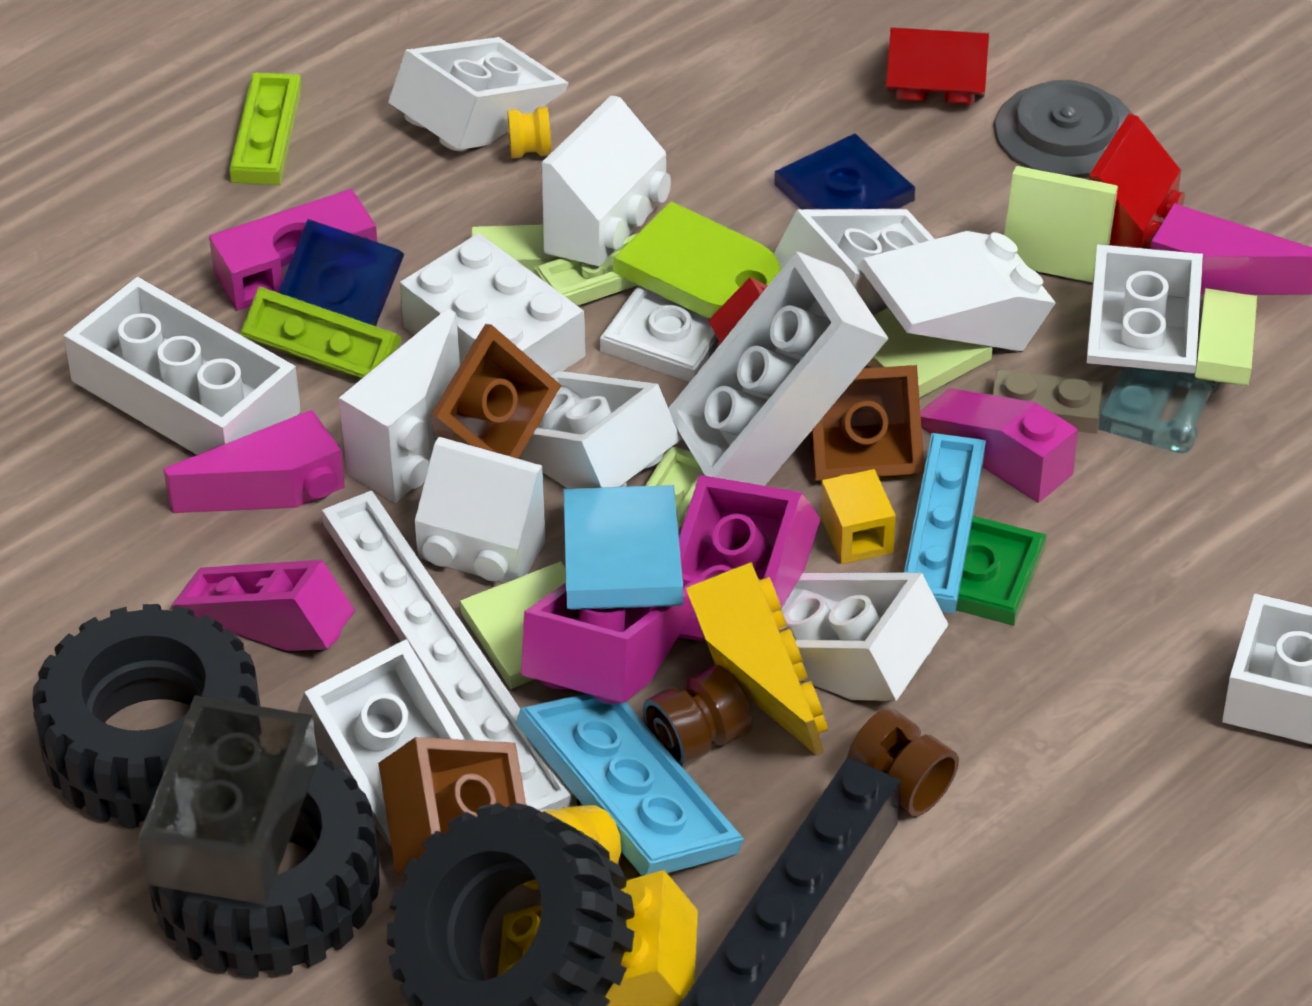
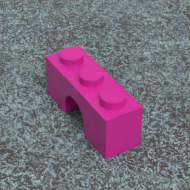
(259, 249)

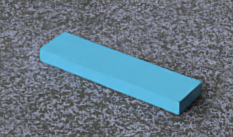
(945, 515)

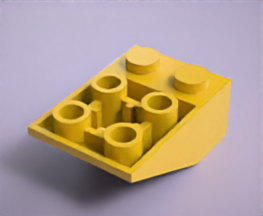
(743, 635)
(663, 944)

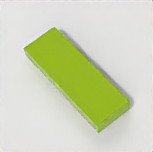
(266, 129)
(317, 334)

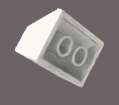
(601, 184)

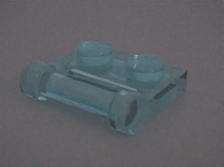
(1141, 401)

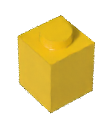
(857, 516)

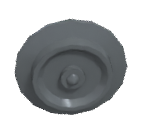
(1059, 126)

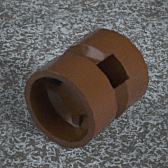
(705, 713)
(898, 749)

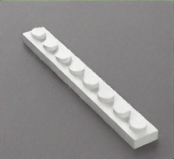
(438, 638)

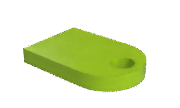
(693, 260)

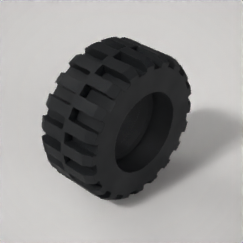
(120, 664)
(466, 876)
(308, 905)

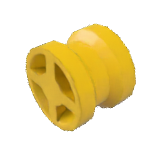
(529, 132)

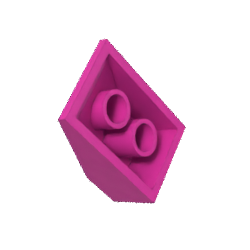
(743, 524)
(599, 650)

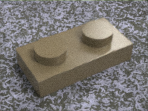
(1067, 397)

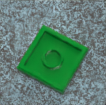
(998, 569)

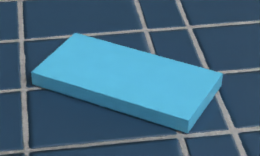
(622, 548)
(623, 768)

